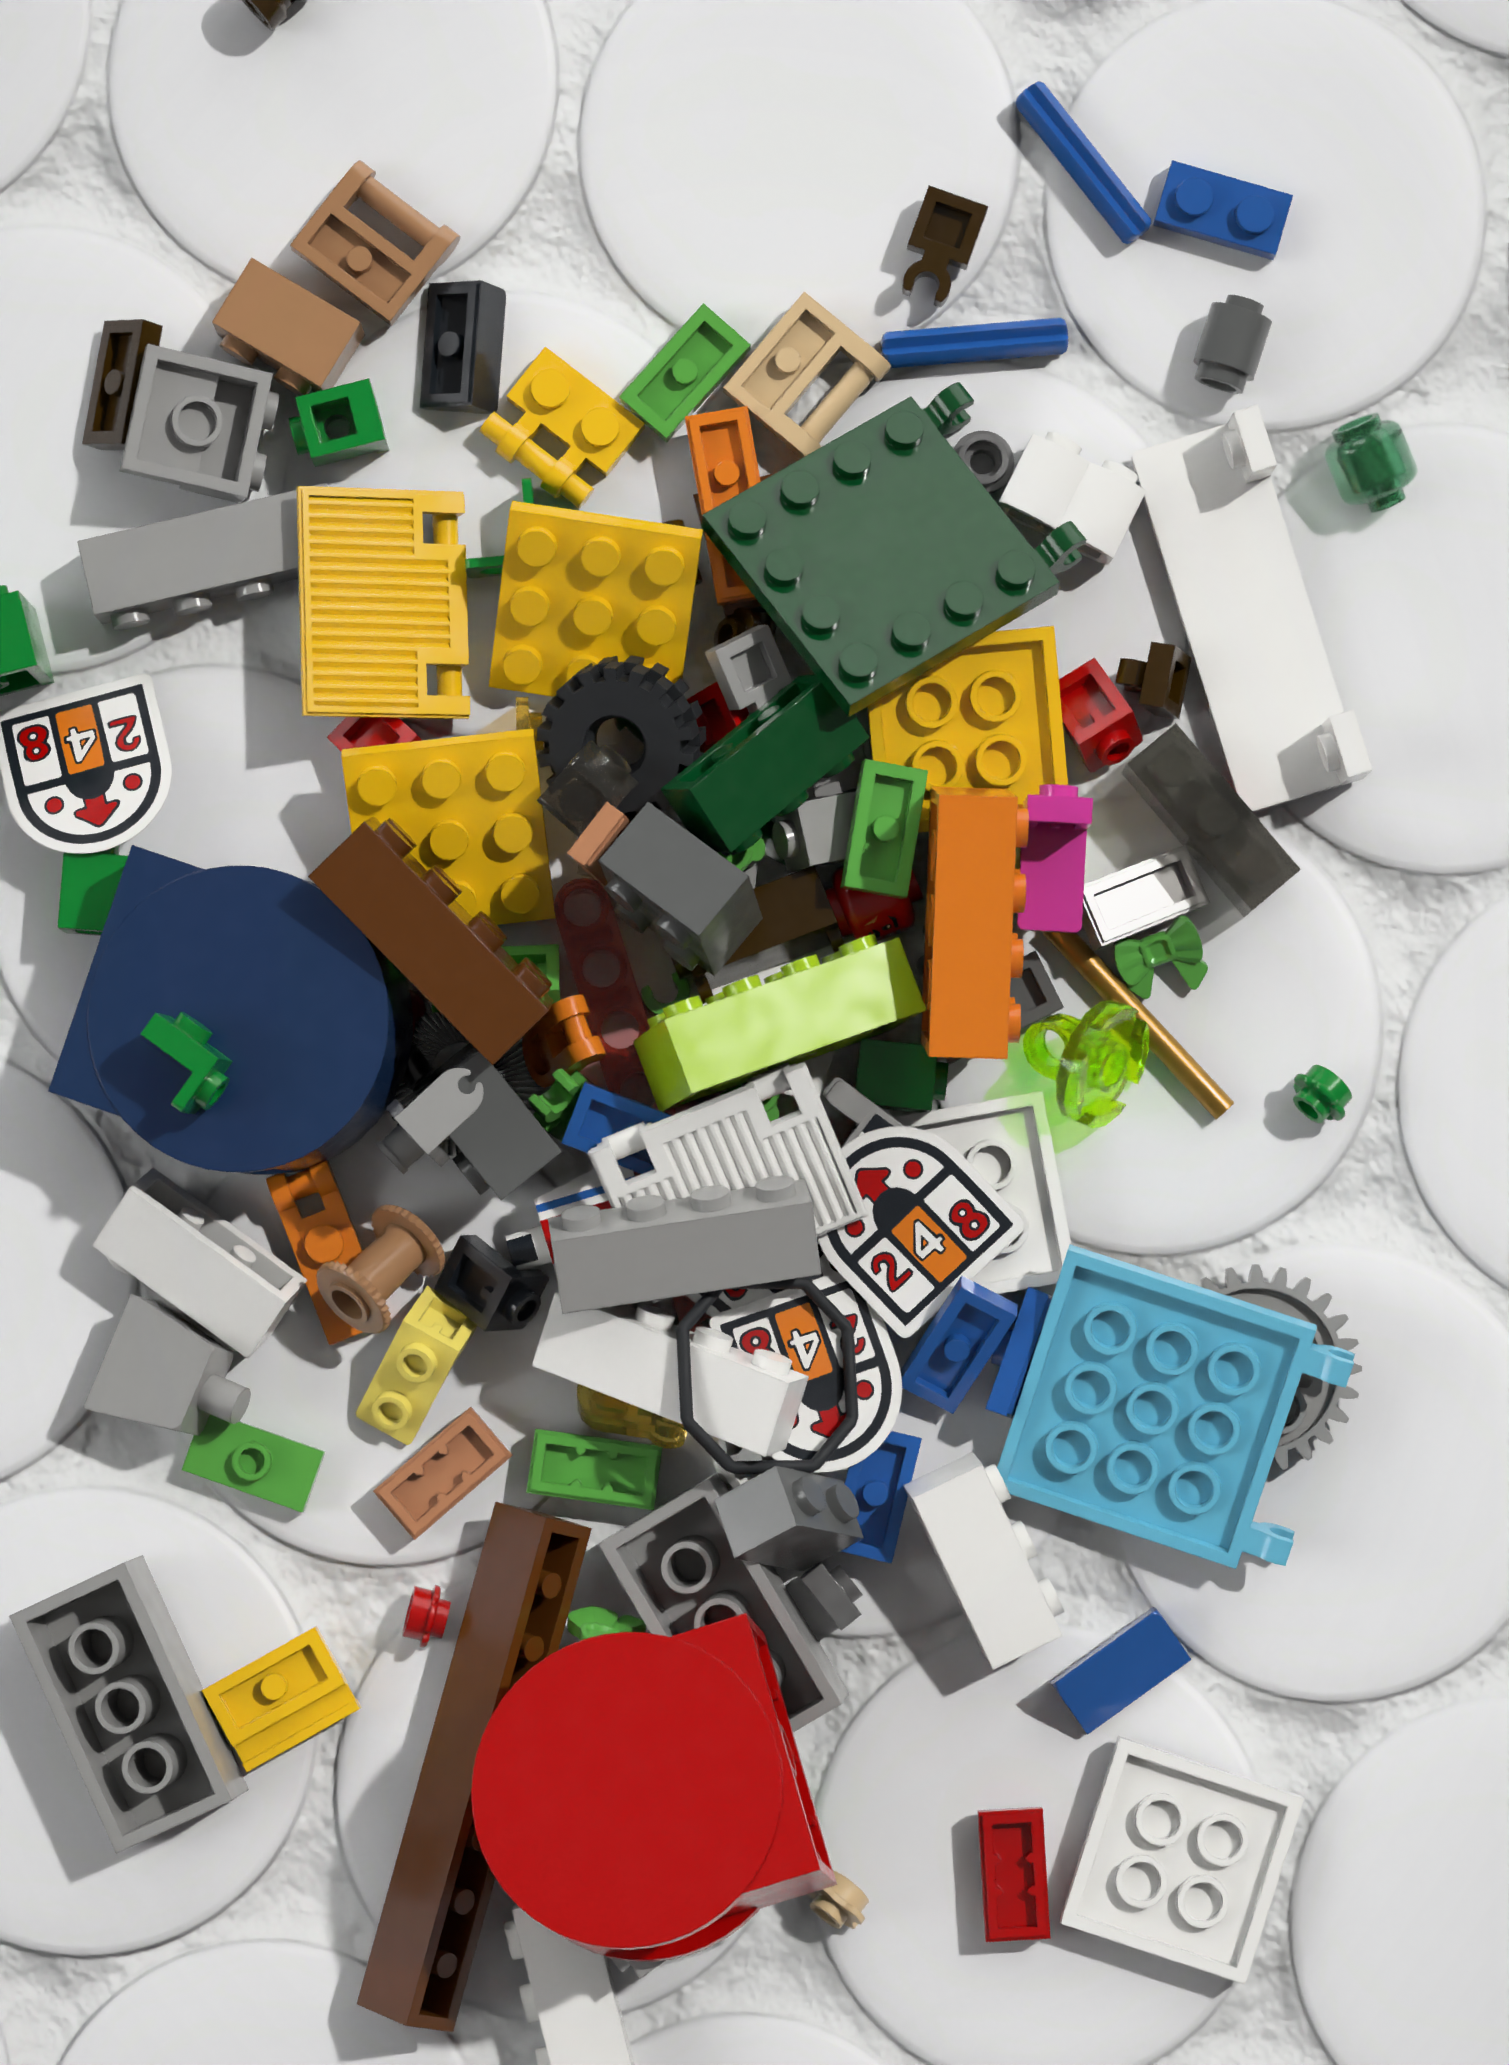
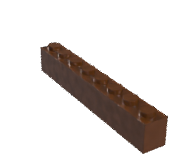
(440, 1871)

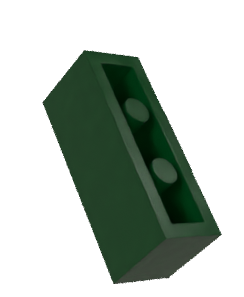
(765, 766)

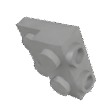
(199, 424)

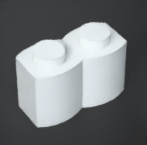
(1060, 487)

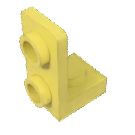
(415, 1366)

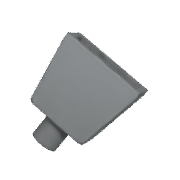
(165, 1373)

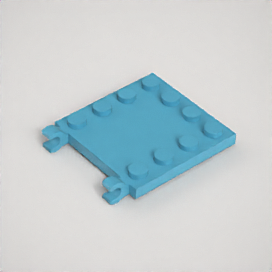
(1161, 1408)

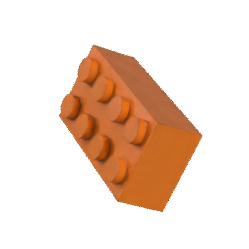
(970, 922)

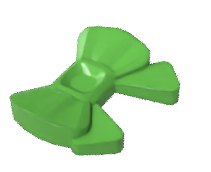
(1177, 944)

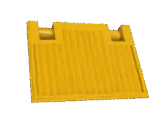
(381, 603)

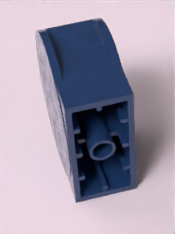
(282, 985)

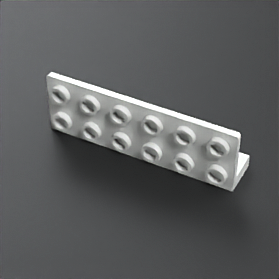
(1248, 613)

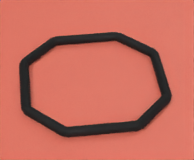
(849, 1373)

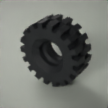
(636, 695)

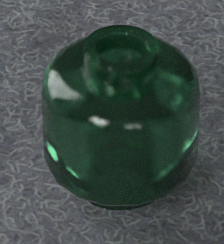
(1371, 462)

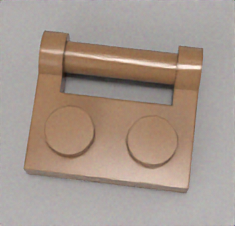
(363, 259)

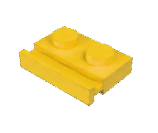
(281, 1699)

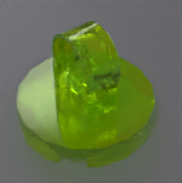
(1096, 1061)

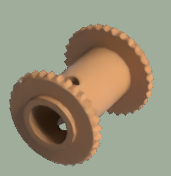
(361, 1289)

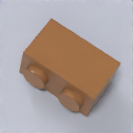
(287, 330)

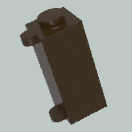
(793, 924)

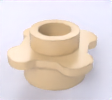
(840, 1903)

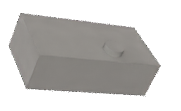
(686, 1577)
(129, 1703)

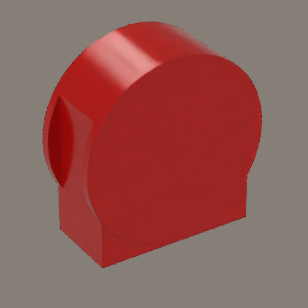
(648, 1792)

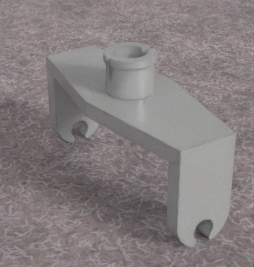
(429, 1120)

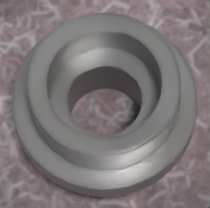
(995, 447)

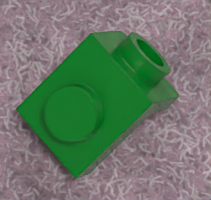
(187, 1043)

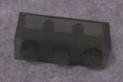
(1210, 820)

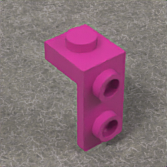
(1055, 859)

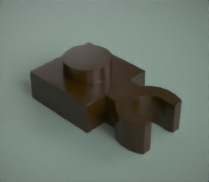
(945, 237)

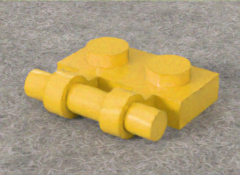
(575, 414)

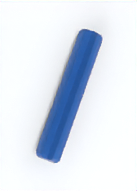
(1083, 162)
(975, 342)

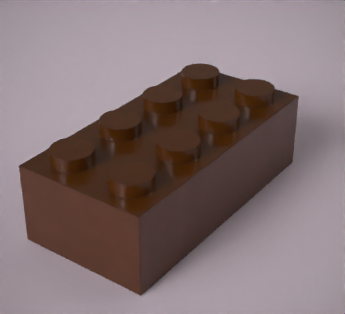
(433, 938)

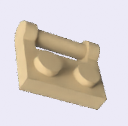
(791, 362)

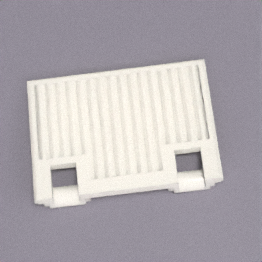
(736, 1146)

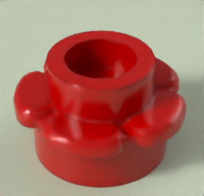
(426, 1615)

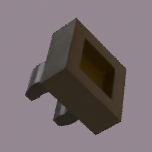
(1159, 680)

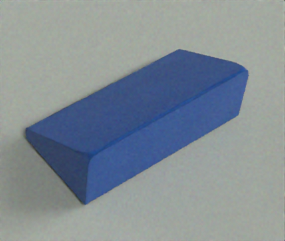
(1120, 1670)

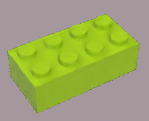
(786, 1020)

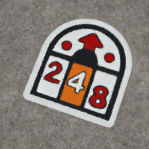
(86, 765)
(923, 1227)
(801, 1331)

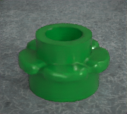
(1321, 1094)

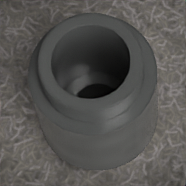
(1231, 344)

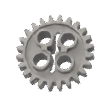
(1319, 1400)

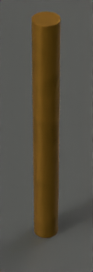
(1160, 1040)

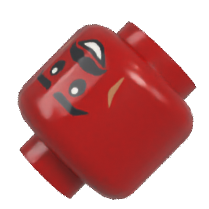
(869, 913)

